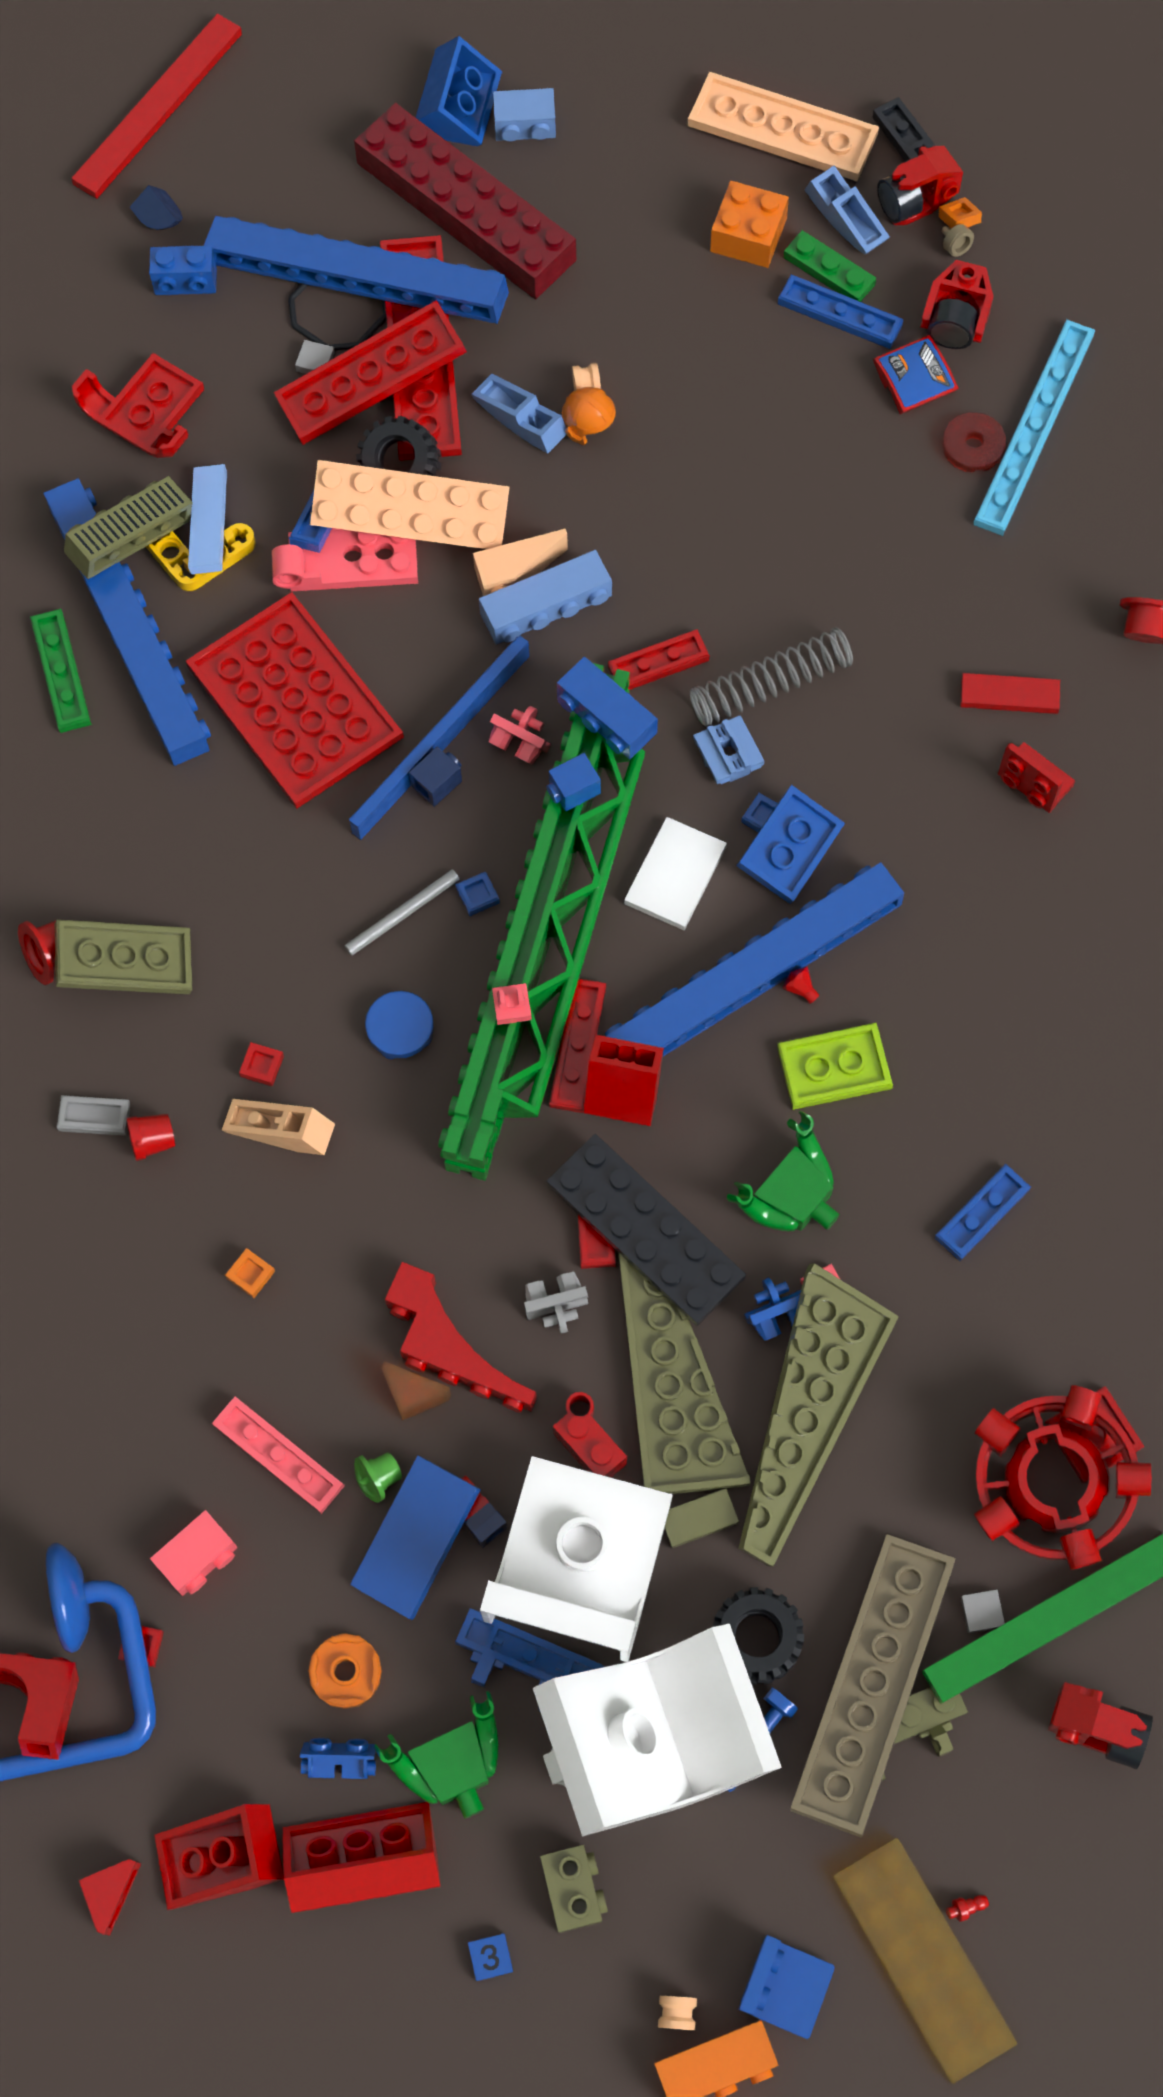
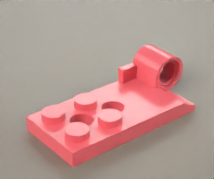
(310, 570)

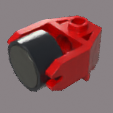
(920, 185)
(955, 317)
(1113, 1731)

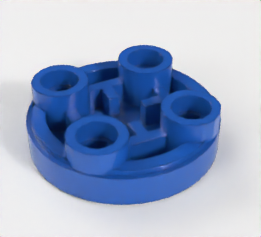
(399, 1024)

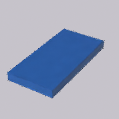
(415, 1537)

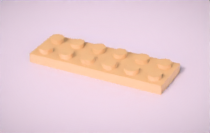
(783, 126)
(409, 505)

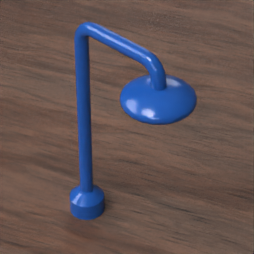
(71, 1615)

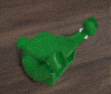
(795, 1188)
(452, 1763)

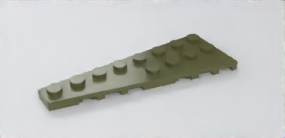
(823, 1373)
(678, 1411)

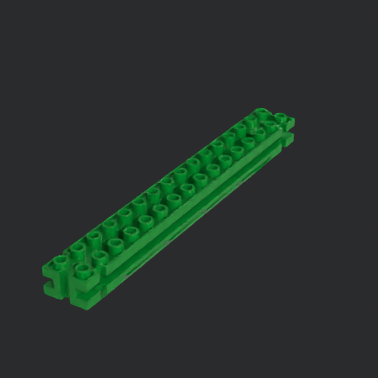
(541, 910)

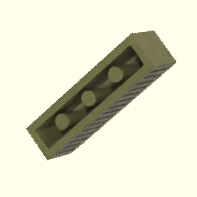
(127, 527)

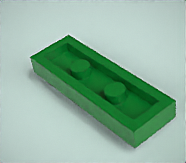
(829, 267)

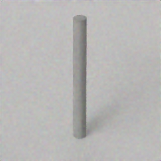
(402, 912)

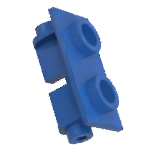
(354, 1756)

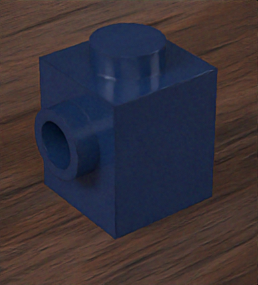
(436, 776)

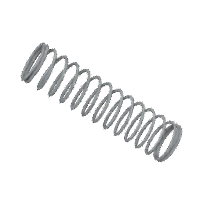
(696, 694)

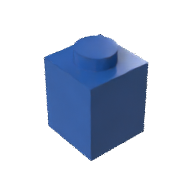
(573, 782)

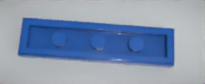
(840, 311)

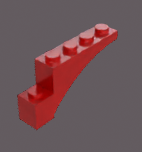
(439, 1347)

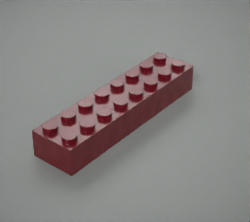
(465, 200)

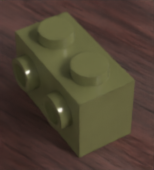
(572, 1888)

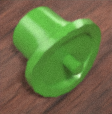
(376, 1475)

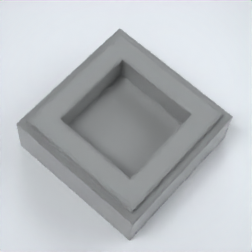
(312, 356)
(982, 1611)

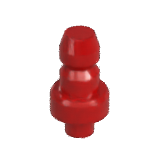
(963, 1908)

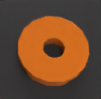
(345, 1693)

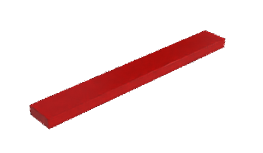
(156, 106)

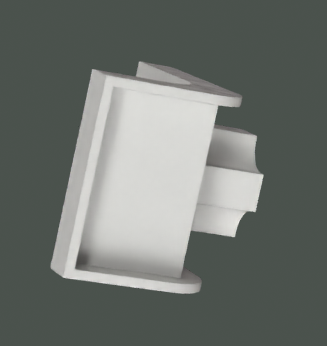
(579, 1555)
(655, 1731)

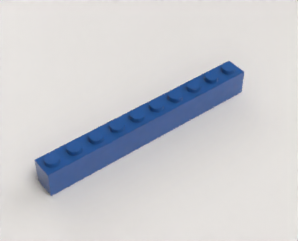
(357, 269)
(135, 637)
(764, 961)

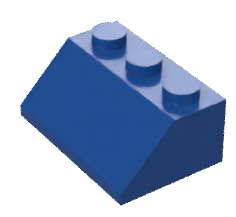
(459, 93)

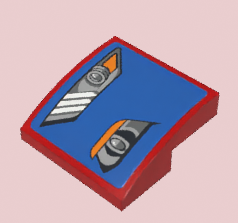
(915, 374)

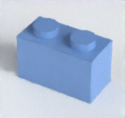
(524, 114)

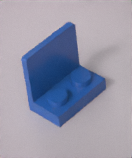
(786, 1987)

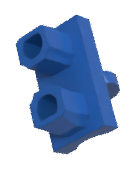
(764, 1317)

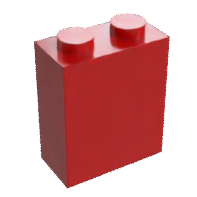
(623, 1080)

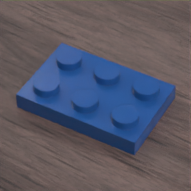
(790, 844)

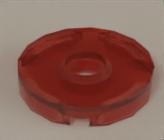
(979, 427)

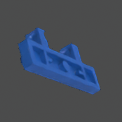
(506, 1645)

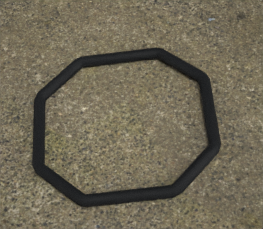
(341, 346)

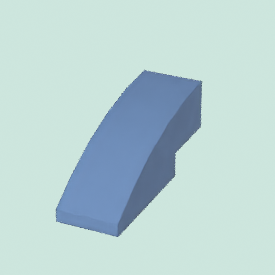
(846, 210)
(521, 412)

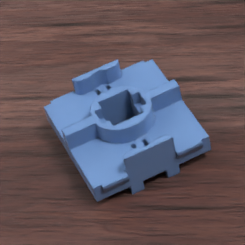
(733, 734)

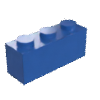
(606, 708)

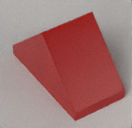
(107, 1893)

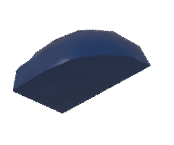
(156, 209)

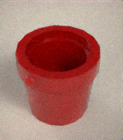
(150, 1134)

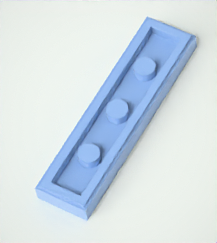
(207, 519)

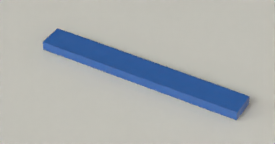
(440, 736)

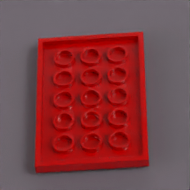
(294, 700)

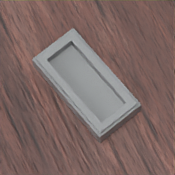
(93, 1115)

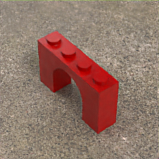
(50, 1695)

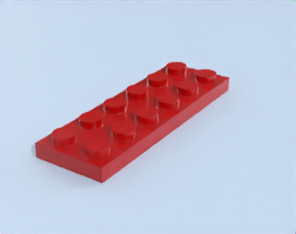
(370, 372)

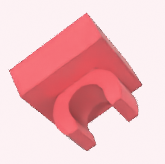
(511, 1004)

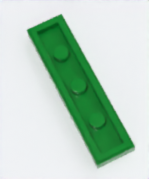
(60, 670)

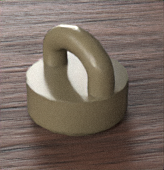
(957, 239)

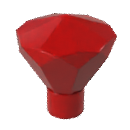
(800, 983)

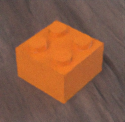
(749, 224)

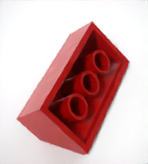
(360, 1857)

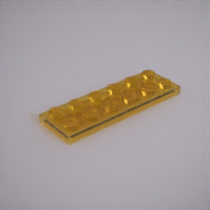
(924, 1960)

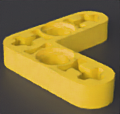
(172, 565)

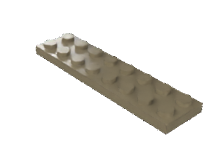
(873, 1686)

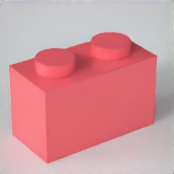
(195, 1554)

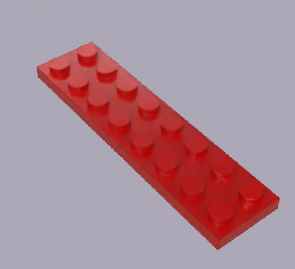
(433, 397)

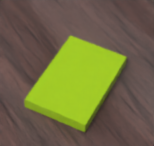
(834, 1066)

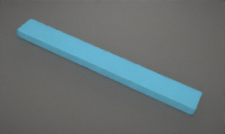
(1034, 428)

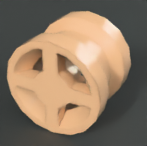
(586, 376)
(677, 2012)

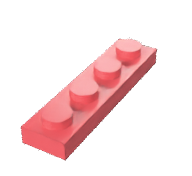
(278, 1455)

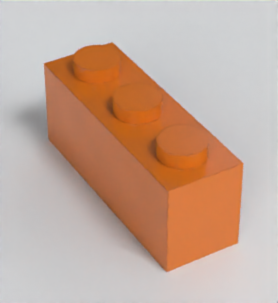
(719, 2064)

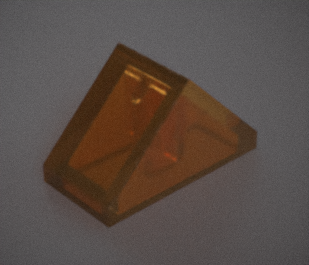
(413, 1392)

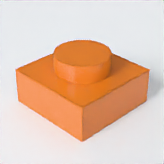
(960, 212)
(250, 1273)

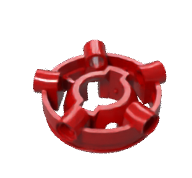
(1078, 1409)

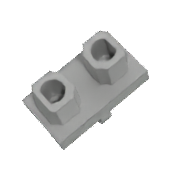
(541, 1305)

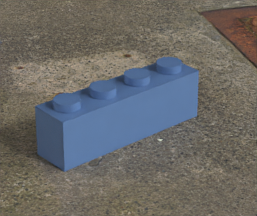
(546, 597)

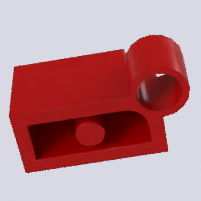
(588, 1440)

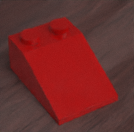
(219, 1855)

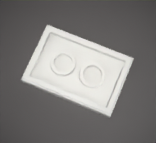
(675, 873)

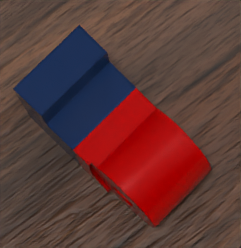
(484, 1520)

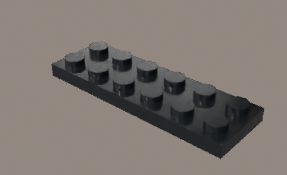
(646, 1229)

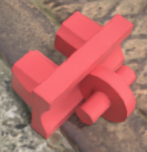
(505, 730)

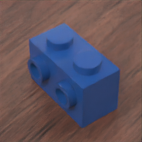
(183, 270)

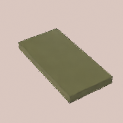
(122, 957)

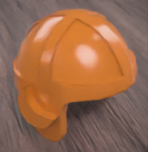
(587, 413)

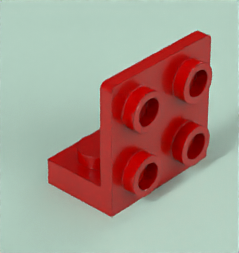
(1034, 776)

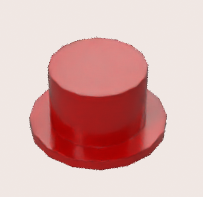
(1143, 619)
(39, 949)

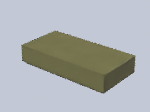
(700, 1518)

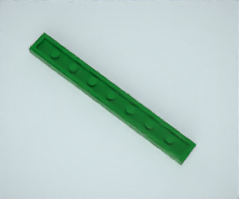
(1046, 1621)

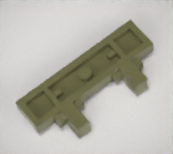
(930, 1718)

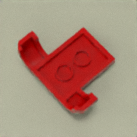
(144, 407)

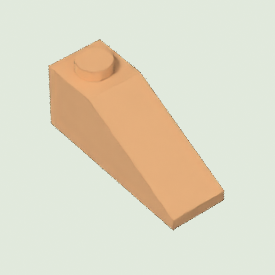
(517, 560)
(280, 1125)

